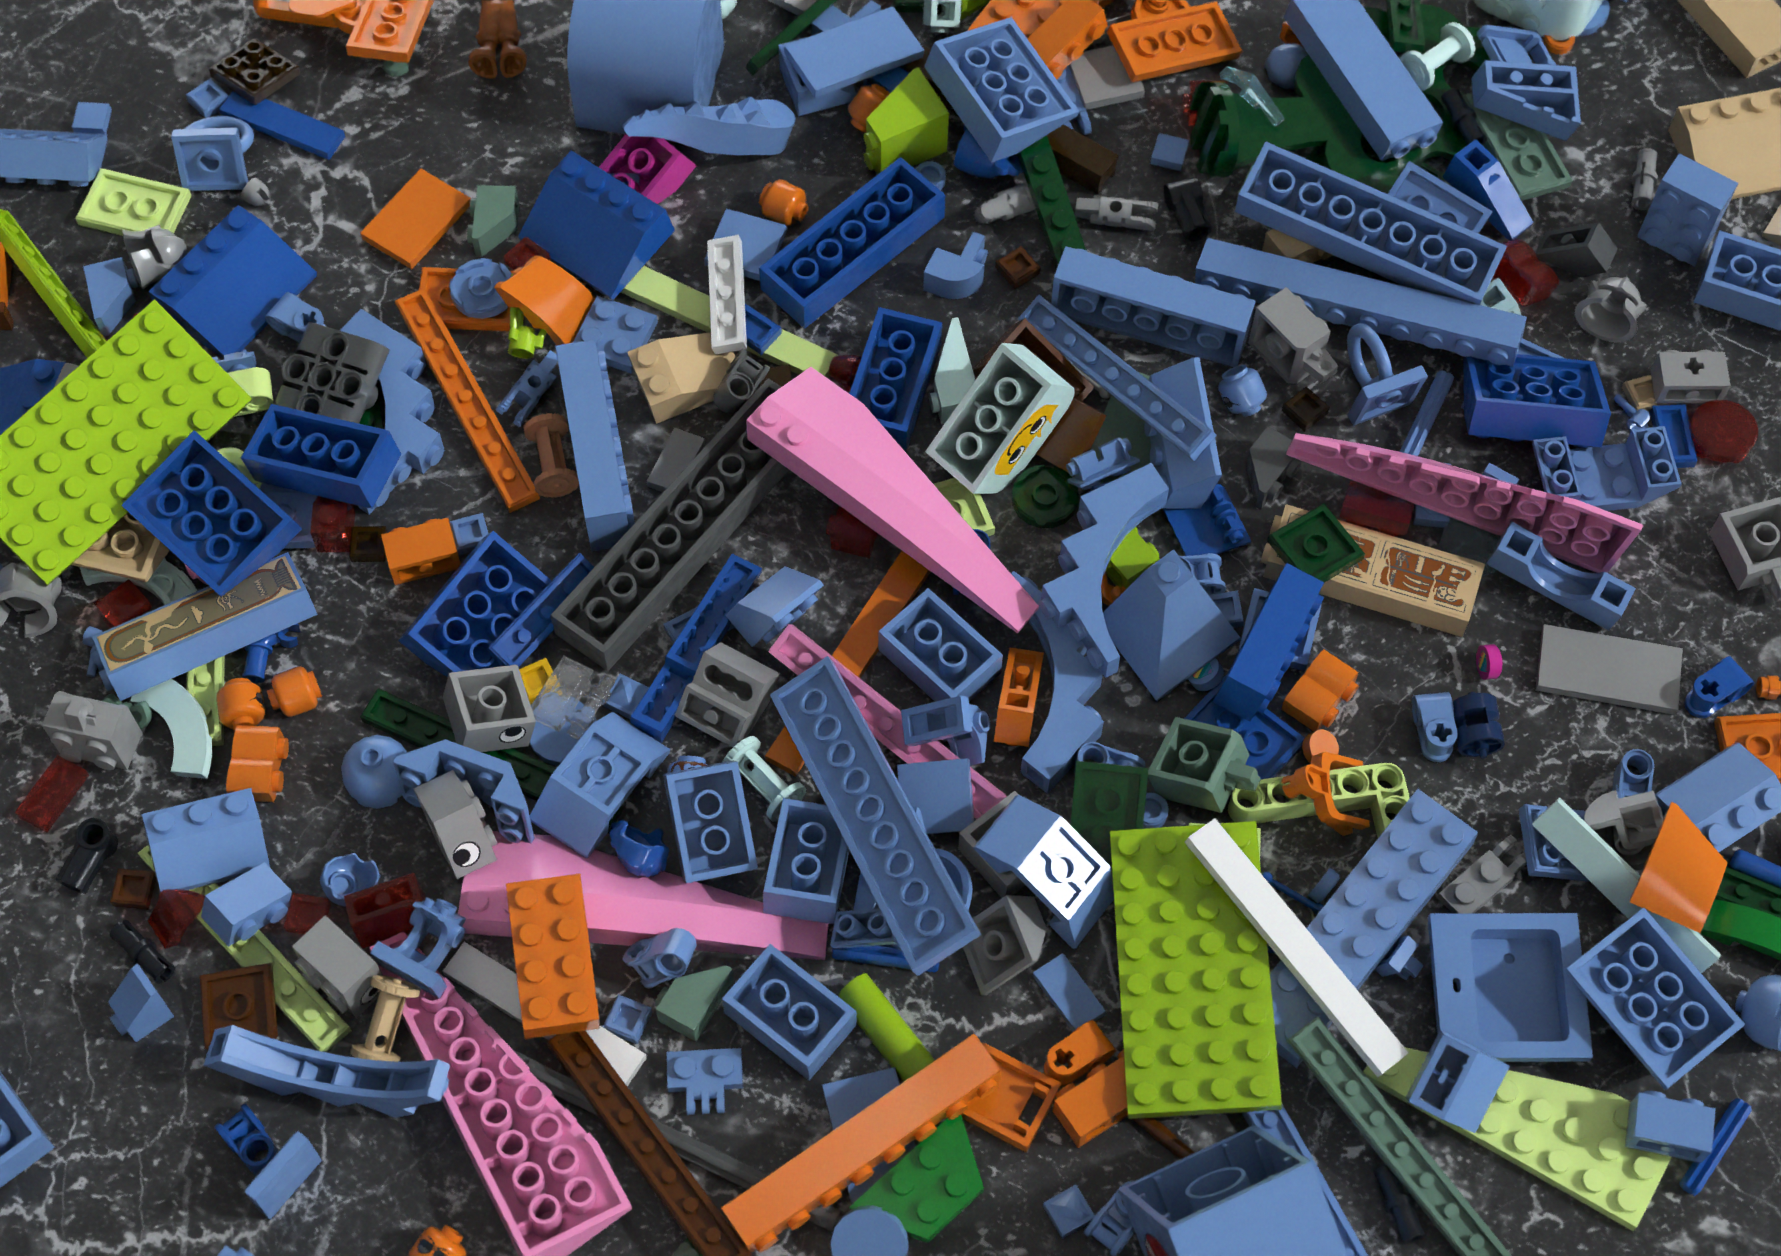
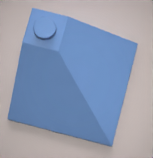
(1167, 626)

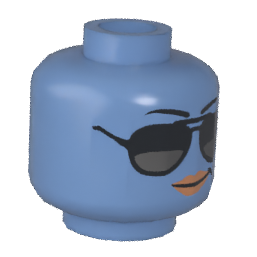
(1242, 390)

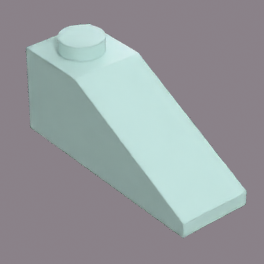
(953, 374)

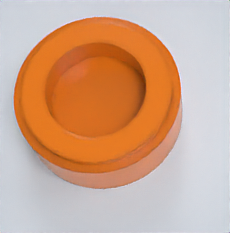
(1558, 47)
(1319, 742)

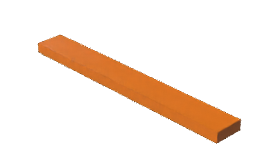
(467, 400)
(861, 641)

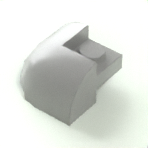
(1626, 824)

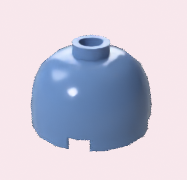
(370, 771)
(1762, 1011)

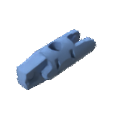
(530, 387)

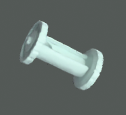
(1454, 44)
(763, 777)

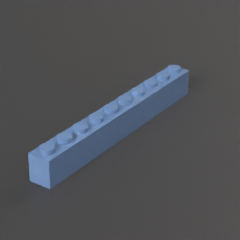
(1358, 299)

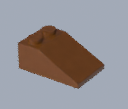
(1027, 335)

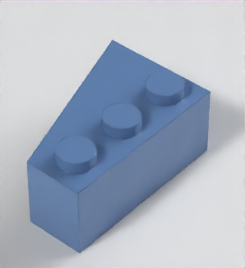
(1530, 95)

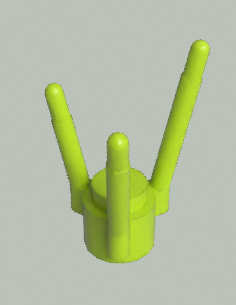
(523, 338)

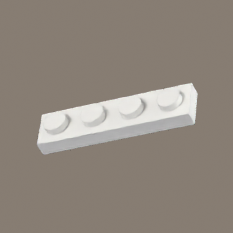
(726, 294)

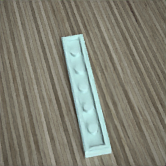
(1613, 875)

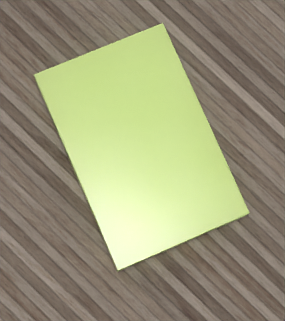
(131, 203)

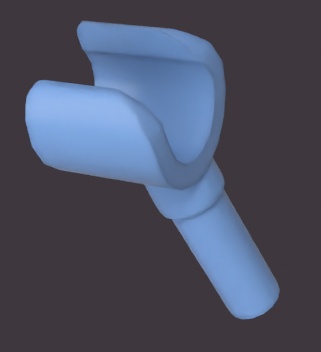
(1637, 419)
(88, 640)

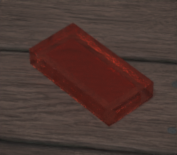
(52, 793)

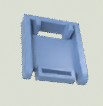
(1513, 45)

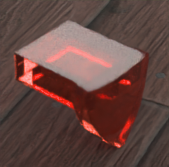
(122, 604)
(174, 913)

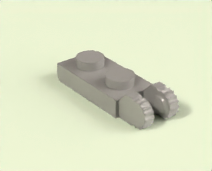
(1482, 880)

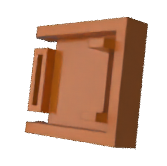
(1002, 1108)

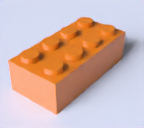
(552, 956)

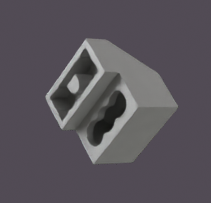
(727, 694)

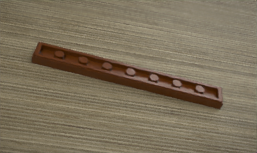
(646, 1146)

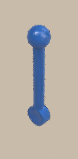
(1316, 907)

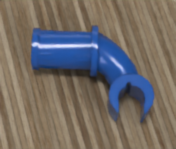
(258, 653)

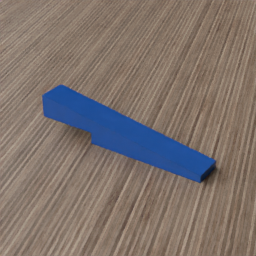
(703, 631)

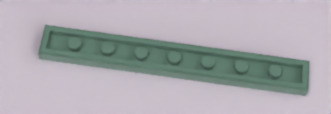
(1394, 1142)

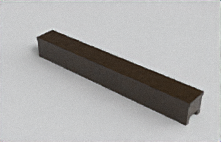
(1074, 153)

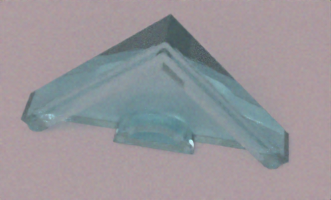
(1253, 93)

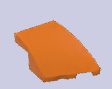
(548, 298)
(1680, 873)

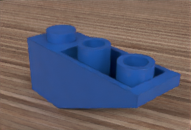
(1483, 179)

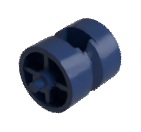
(1477, 725)

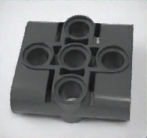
(335, 358)

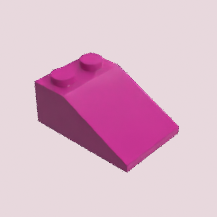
(656, 162)

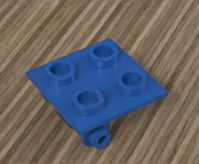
(1208, 529)

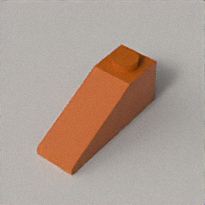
(1018, 697)

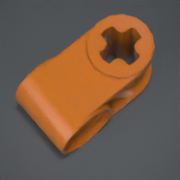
(1081, 1050)

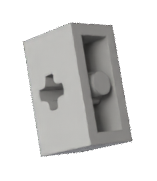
(1690, 376)

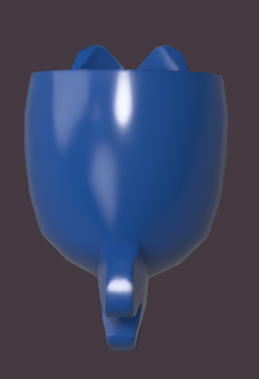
(973, 160)

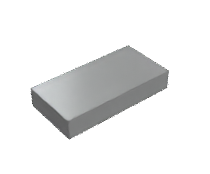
(674, 458)

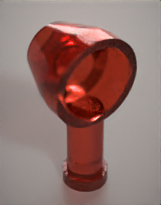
(844, 370)

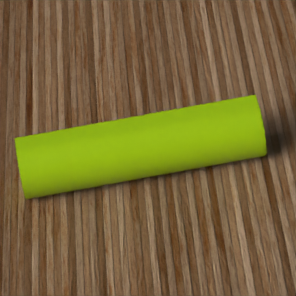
(885, 1027)

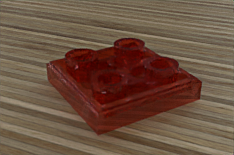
(1376, 509)

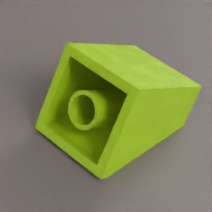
(907, 125)

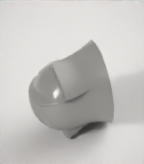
(153, 253)
(1610, 309)
(27, 592)

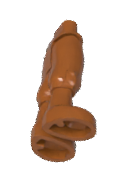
(497, 26)

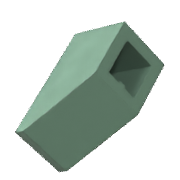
(494, 216)

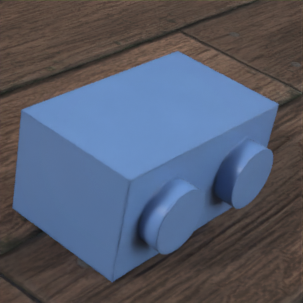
(246, 904)
(1670, 1126)

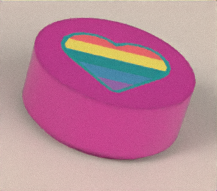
(1489, 661)

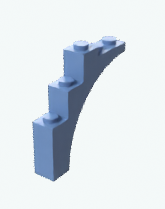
(406, 401)
(1106, 518)
(1073, 683)
(333, 1078)

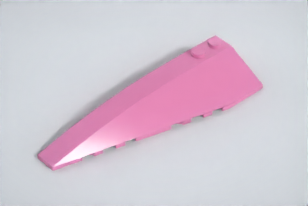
(861, 467)
(1568, 526)
(633, 907)
(526, 1147)

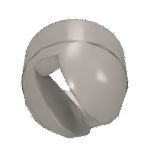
(255, 192)

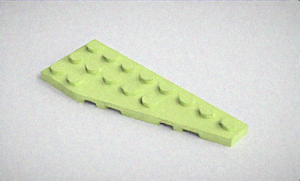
(1558, 1134)

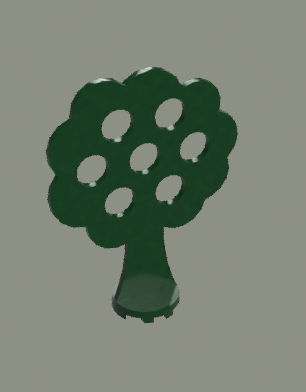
(1233, 132)

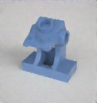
(952, 721)
(429, 917)

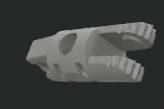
(1005, 205)
(1116, 212)

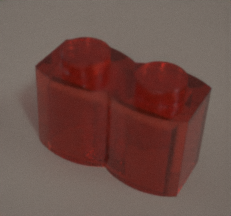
(1524, 275)

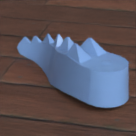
(729, 129)

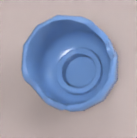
(1283, 64)
(347, 875)

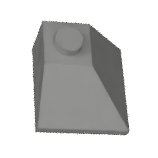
(1008, 941)

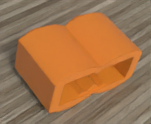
(1320, 691)
(257, 761)

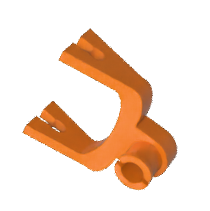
(1314, 783)

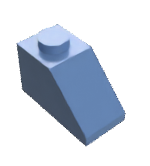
(110, 292)
(138, 1006)

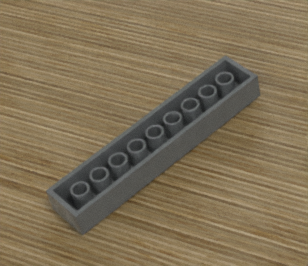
(669, 542)

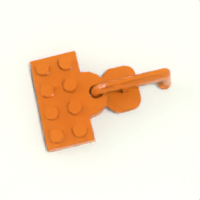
(376, 27)
(1172, 38)

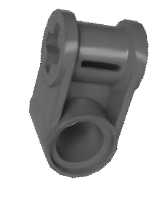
(741, 378)

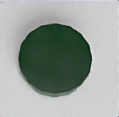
(1044, 496)

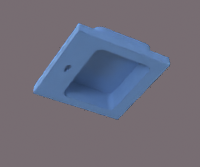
(1510, 984)

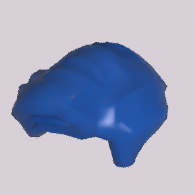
(638, 851)

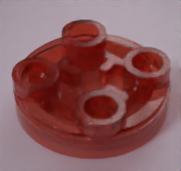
(1723, 431)

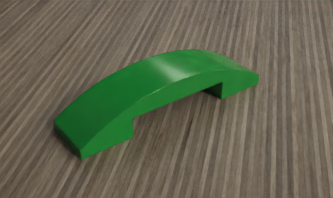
(1744, 925)

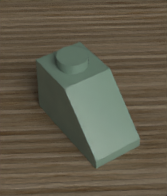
(693, 1000)

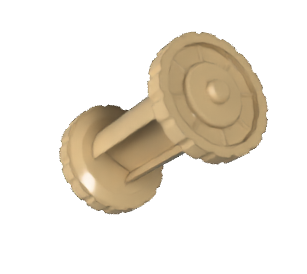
(385, 1018)

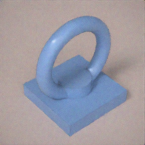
(212, 153)
(1385, 391)

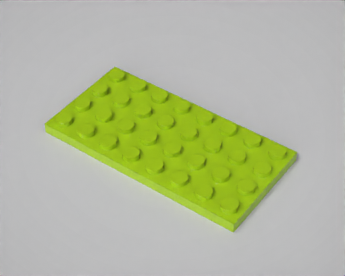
(103, 435)
(1190, 981)

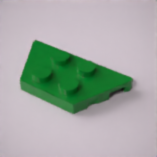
(929, 1182)

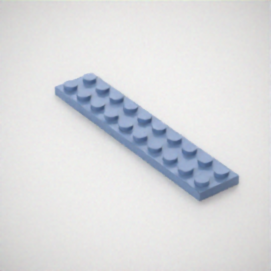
(875, 817)

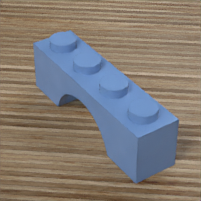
(1591, 595)

